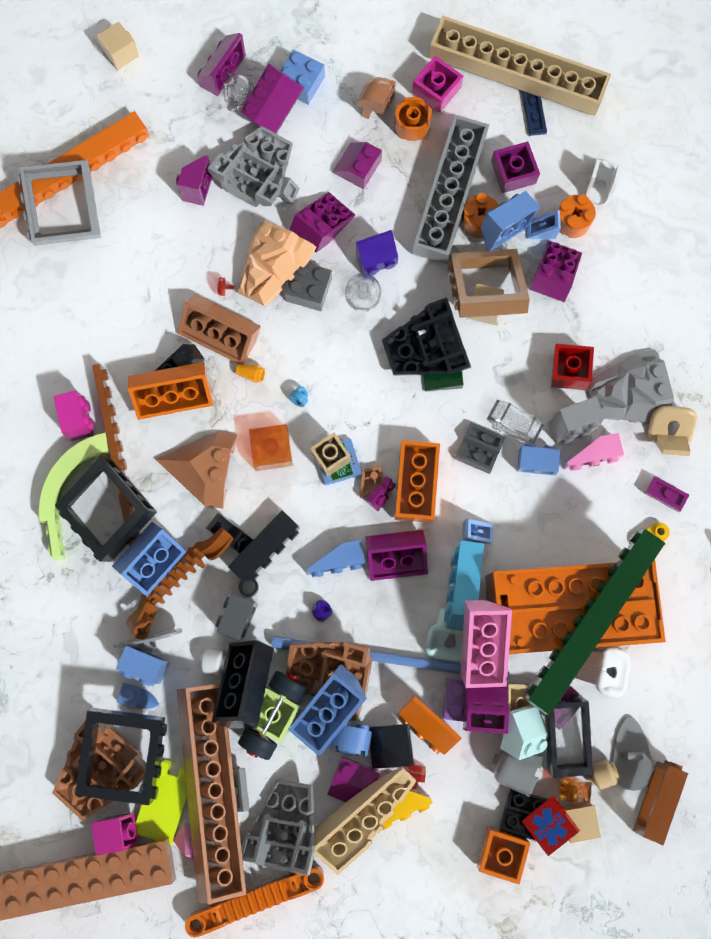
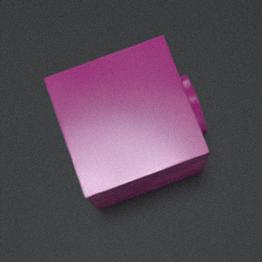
(114, 833)

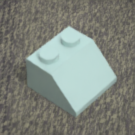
(526, 733)

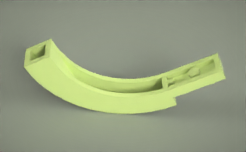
(57, 481)

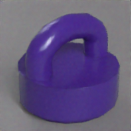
(321, 610)

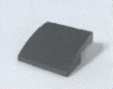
(480, 448)

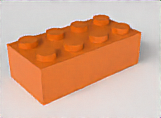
(170, 390)
(417, 481)

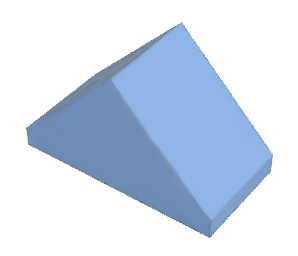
(545, 226)
(477, 531)

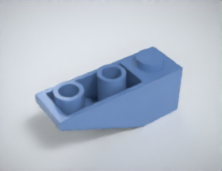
(343, 556)

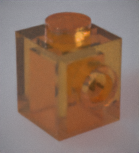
(575, 791)

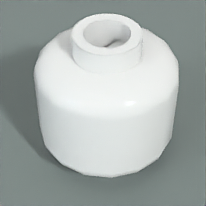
(213, 662)

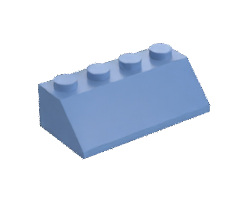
(329, 710)

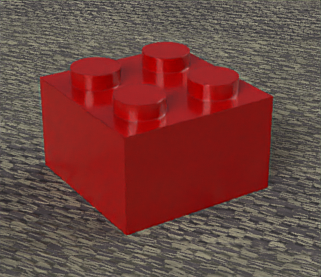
(572, 367)

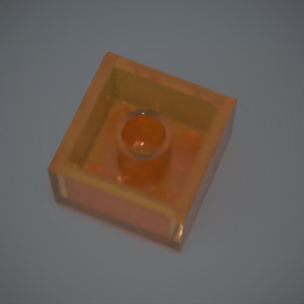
(270, 447)

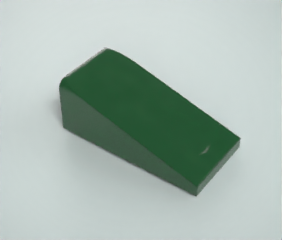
(443, 381)

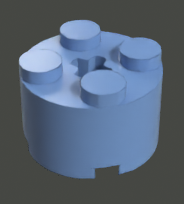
(352, 740)

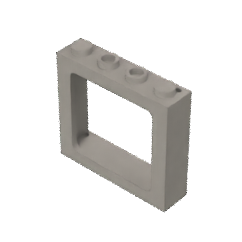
(31, 173)

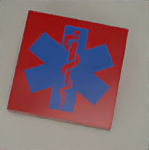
(550, 825)

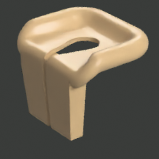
(679, 442)

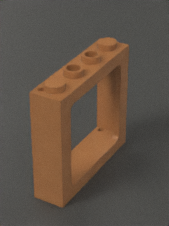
(488, 304)

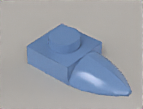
(136, 697)

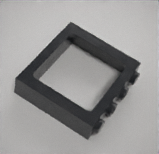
(130, 528)
(157, 729)

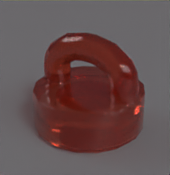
(222, 286)

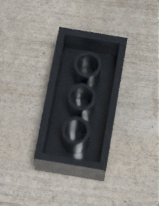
(243, 684)

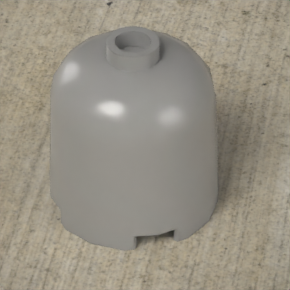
(516, 773)

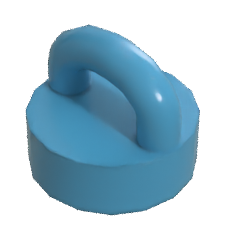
(298, 398)

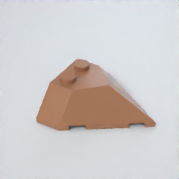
(203, 467)

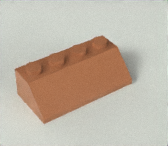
(218, 329)

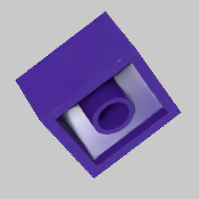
(377, 253)

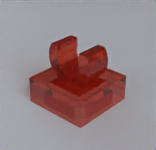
(418, 773)

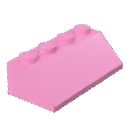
(485, 644)

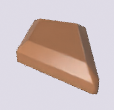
(369, 480)

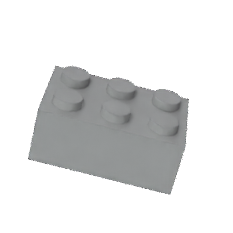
(576, 420)

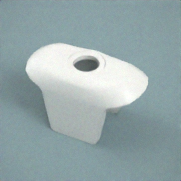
(609, 174)

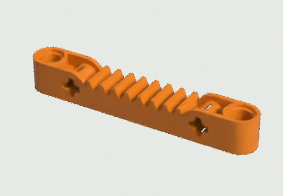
(256, 900)

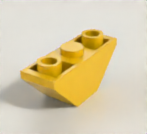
(412, 802)

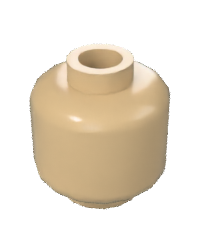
(604, 774)

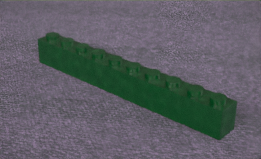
(594, 621)

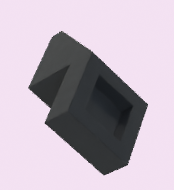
(241, 539)

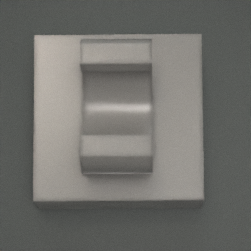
(289, 190)

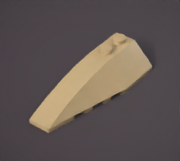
(356, 822)

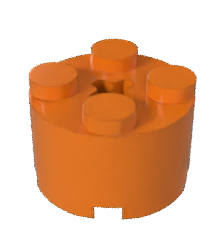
(412, 119)
(474, 213)
(576, 215)

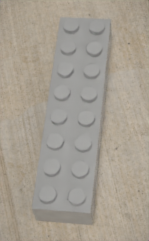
(450, 189)

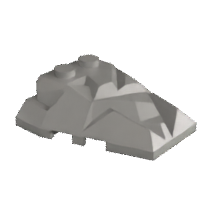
(254, 167)
(633, 388)
(284, 830)

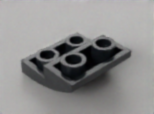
(391, 746)
(515, 810)

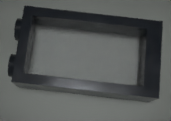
(569, 738)

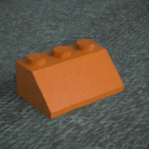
(428, 726)

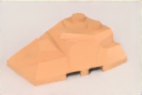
(272, 261)

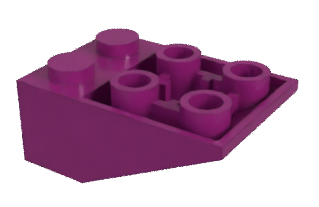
(321, 221)
(556, 271)
(486, 710)

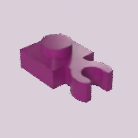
(379, 494)

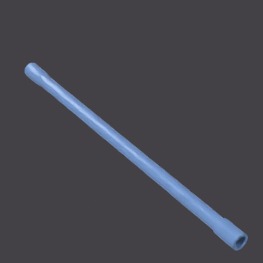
(285, 642)

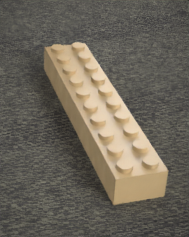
(519, 65)

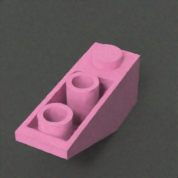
(603, 449)

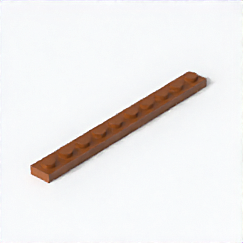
(112, 429)

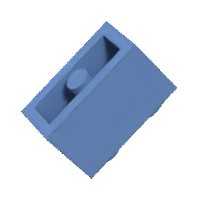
(538, 460)

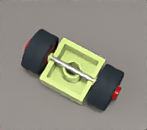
(276, 715)

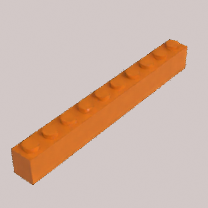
(97, 150)

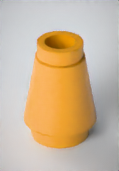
(251, 372)

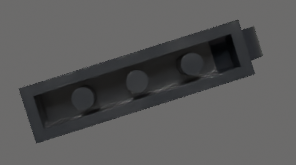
(262, 549)

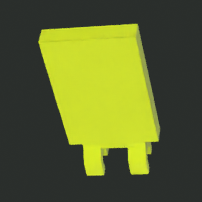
(164, 813)

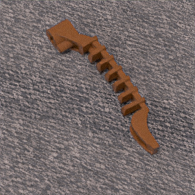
(142, 618)

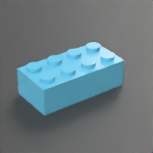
(463, 581)

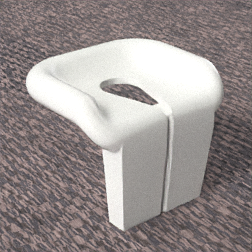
(595, 671)

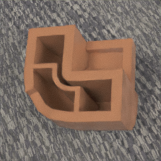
(376, 96)

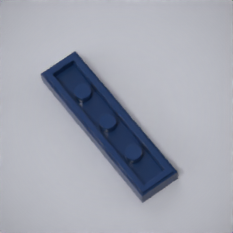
(534, 114)

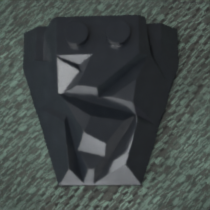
(427, 343)

